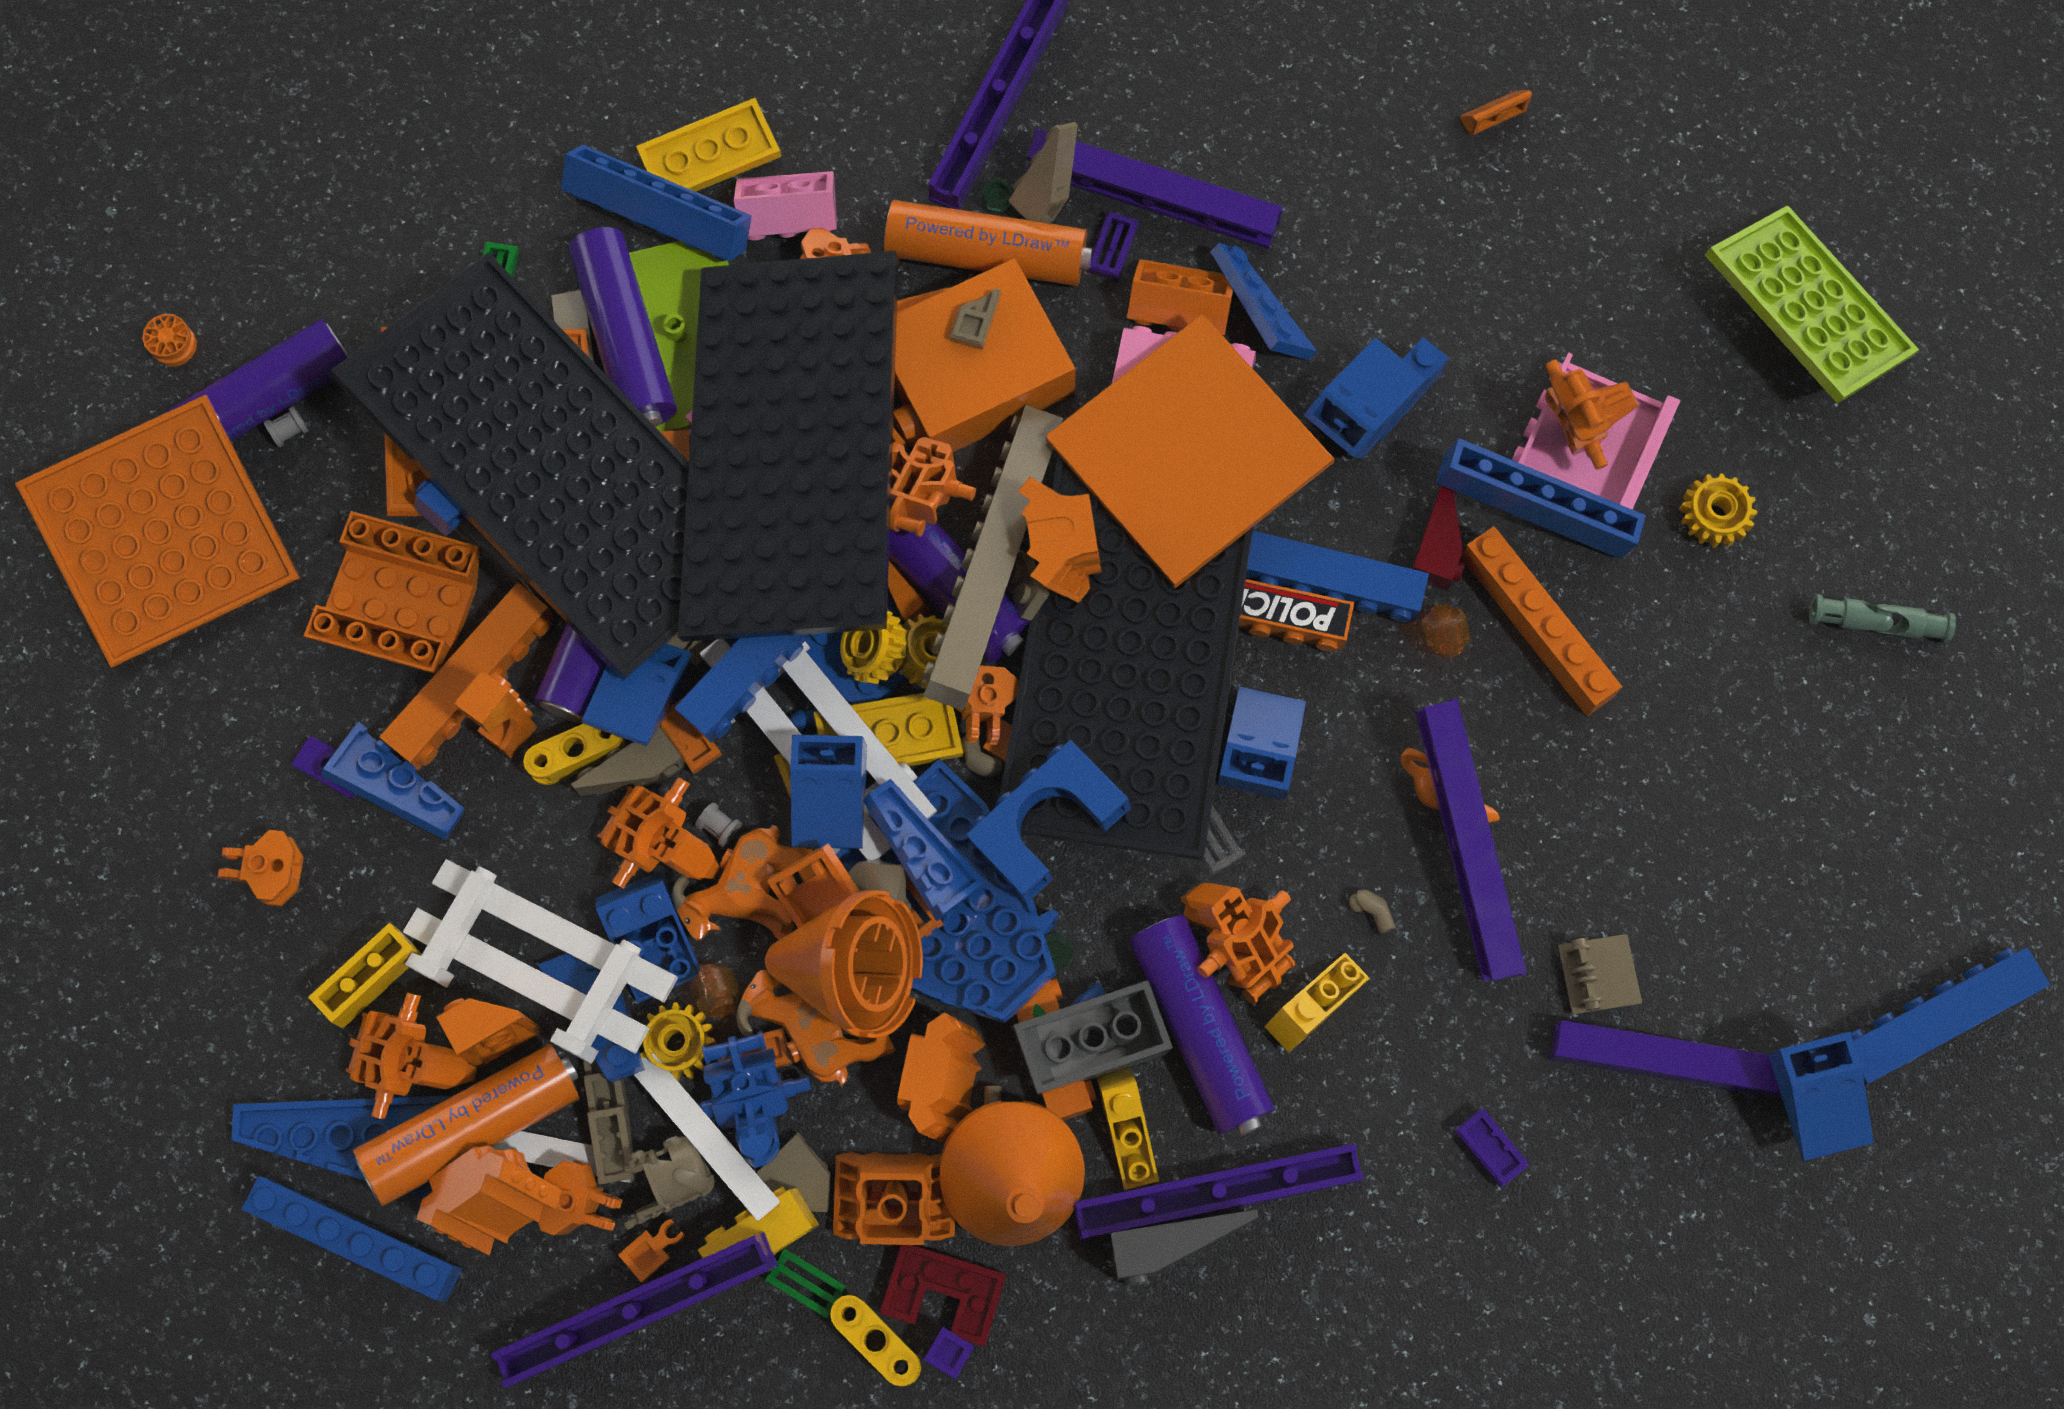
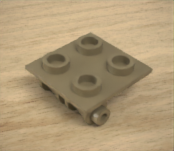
(1599, 974)

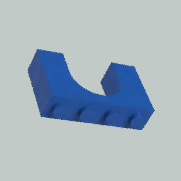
(1064, 775)

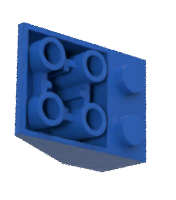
(1365, 399)
(642, 700)
(1262, 743)
(828, 791)
(647, 918)
(1824, 1095)

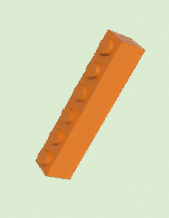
(1540, 621)
(491, 648)

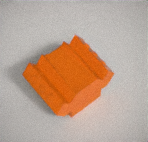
(1061, 539)
(940, 1076)
(485, 1197)
(890, 1199)

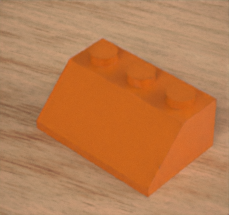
(1178, 296)
(485, 1030)

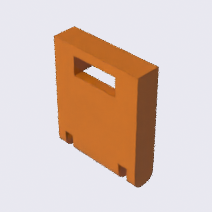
(818, 892)

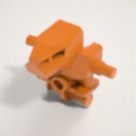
(1586, 412)
(923, 484)
(651, 831)
(1241, 936)
(393, 1055)

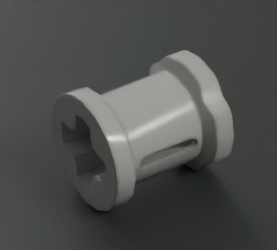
(286, 426)
(718, 824)

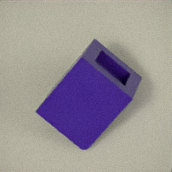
(949, 1353)

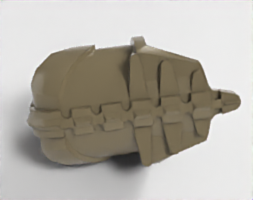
(671, 1179)

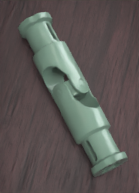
(1861, 615)

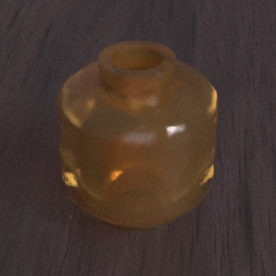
(1446, 630)
(715, 991)

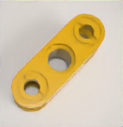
(556, 751)
(857, 1332)

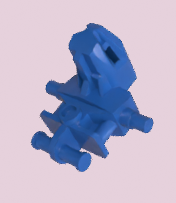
(749, 1095)

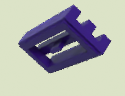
(1105, 269)

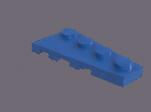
(1262, 306)
(380, 777)
(927, 857)
(612, 1059)

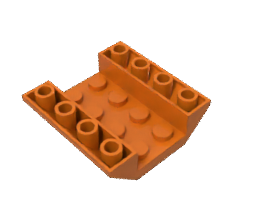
(398, 594)

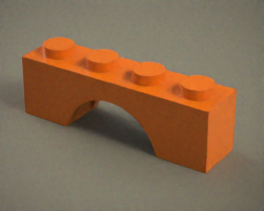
(498, 712)

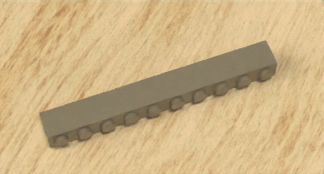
(990, 562)

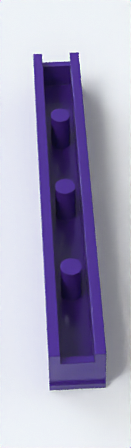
(994, 101)
(1170, 193)
(1470, 841)
(1664, 1058)
(1218, 1192)
(635, 1309)

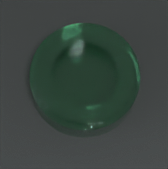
(1060, 950)

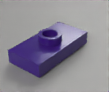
(312, 760)
(1491, 1148)

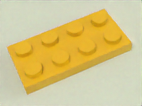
(712, 148)
(908, 727)

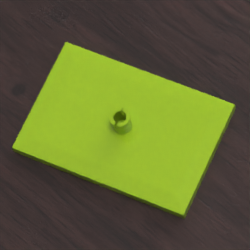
(671, 292)
(1812, 303)

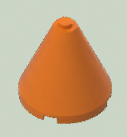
(854, 963)
(1011, 1172)

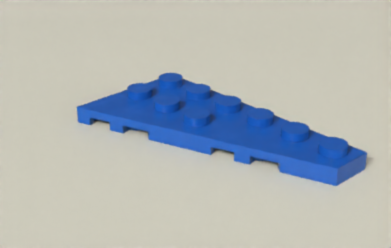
(323, 1130)

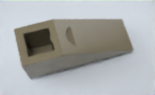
(1046, 184)
(632, 767)

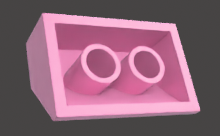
(787, 203)

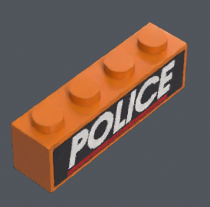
(1295, 616)

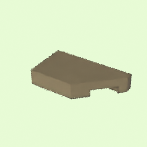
(975, 321)

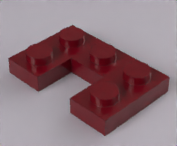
(972, 1284)

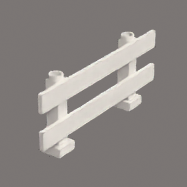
(843, 721)
(589, 1013)

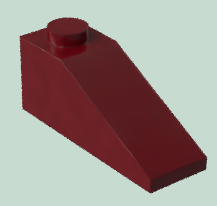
(1441, 543)

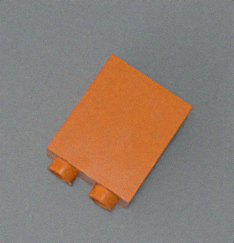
(971, 392)

